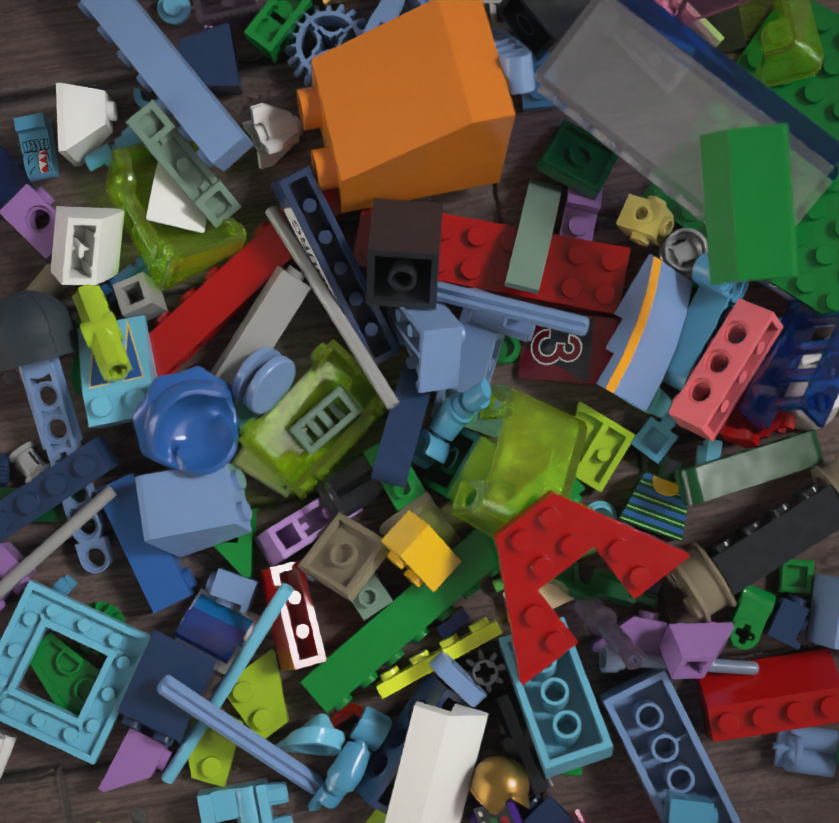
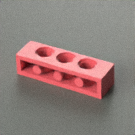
(725, 387)

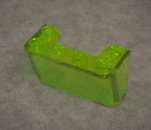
(533, 454)

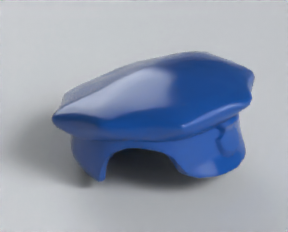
(188, 422)

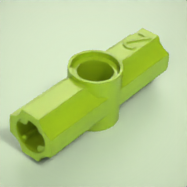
(102, 332)

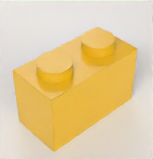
(421, 551)

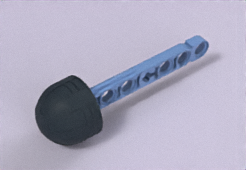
(32, 337)

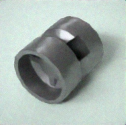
(682, 250)

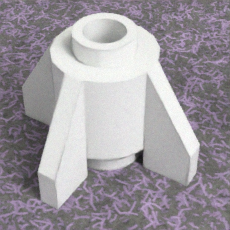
(272, 132)

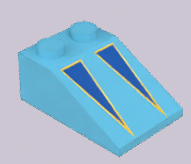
(110, 401)

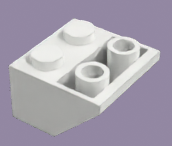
(86, 244)

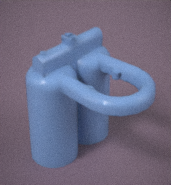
(807, 751)

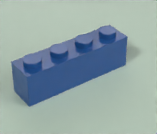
(156, 570)

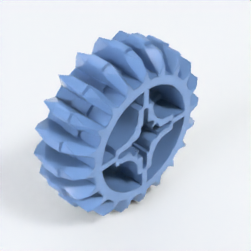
(314, 25)

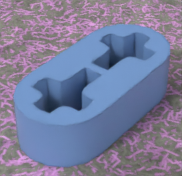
(458, 678)

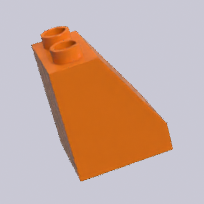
(410, 107)

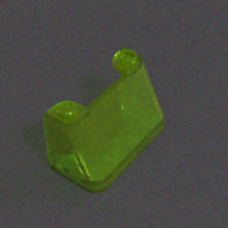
(790, 44)
(166, 250)
(280, 451)

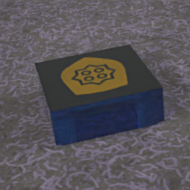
(453, 622)

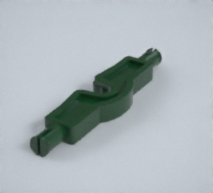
(600, 585)

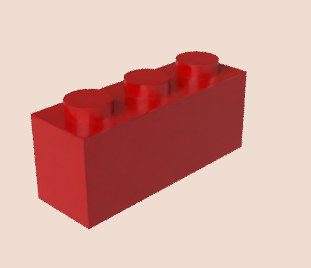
(296, 626)

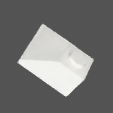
(83, 120)

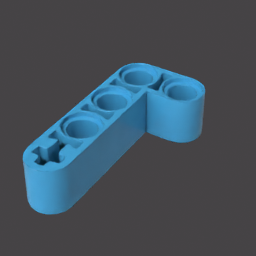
(702, 322)

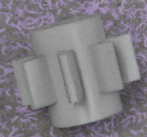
(493, 674)

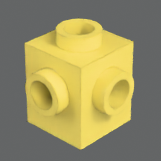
(645, 220)

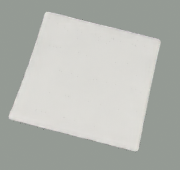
(171, 205)

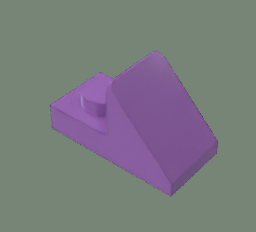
(579, 215)

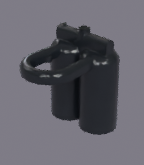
(349, 487)

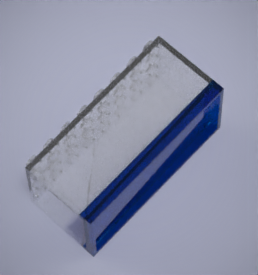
(657, 86)

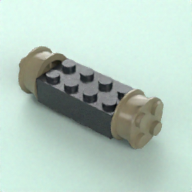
(759, 545)

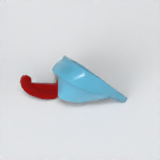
(321, 733)

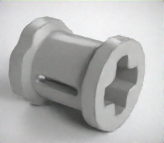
(28, 461)

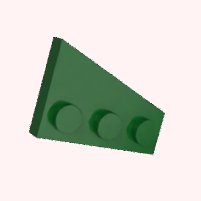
(64, 672)

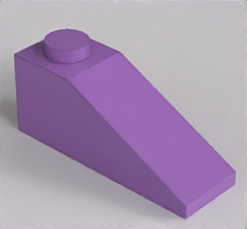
(295, 532)

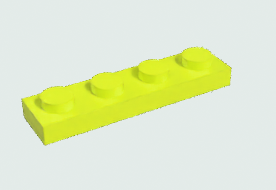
(453, 645)

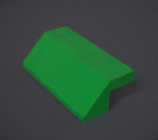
(749, 204)

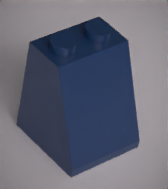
(143, 703)

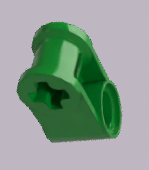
(750, 614)

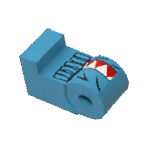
(37, 146)

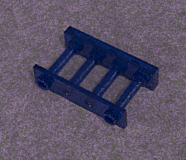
(780, 369)

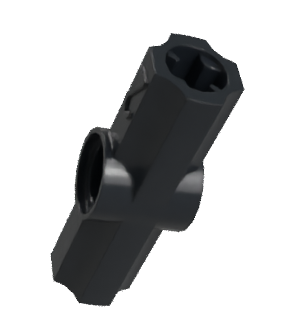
(517, 739)

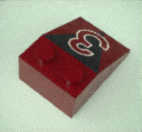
(568, 357)

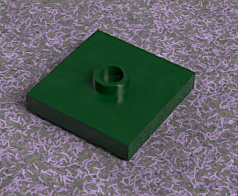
(577, 160)

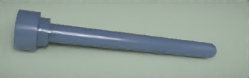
(612, 663)

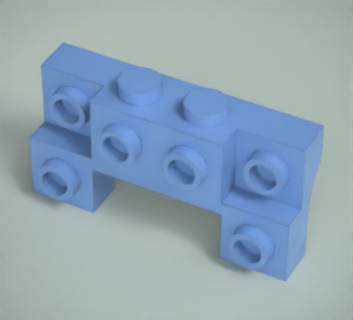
(479, 357)

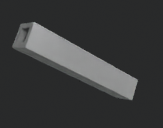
(264, 320)

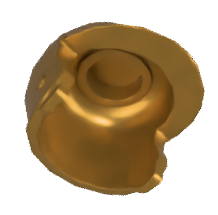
(497, 780)

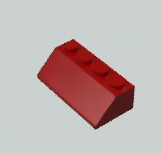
(783, 696)

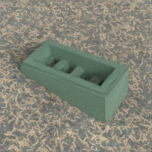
(304, 439)

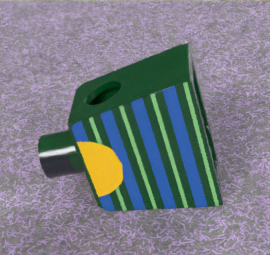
(656, 502)

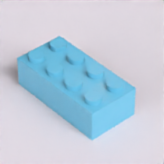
(560, 712)

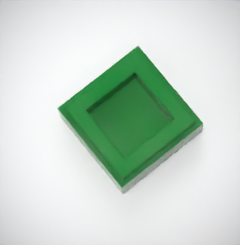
(796, 576)

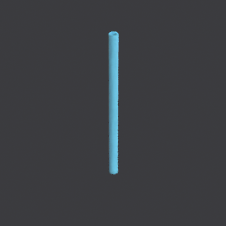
(229, 679)

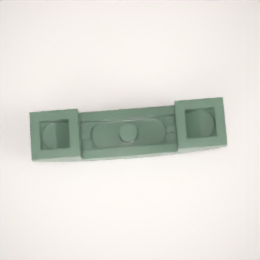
(183, 164)
(533, 236)

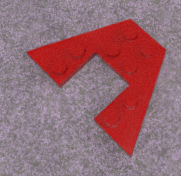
(546, 542)

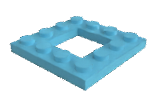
(123, 644)

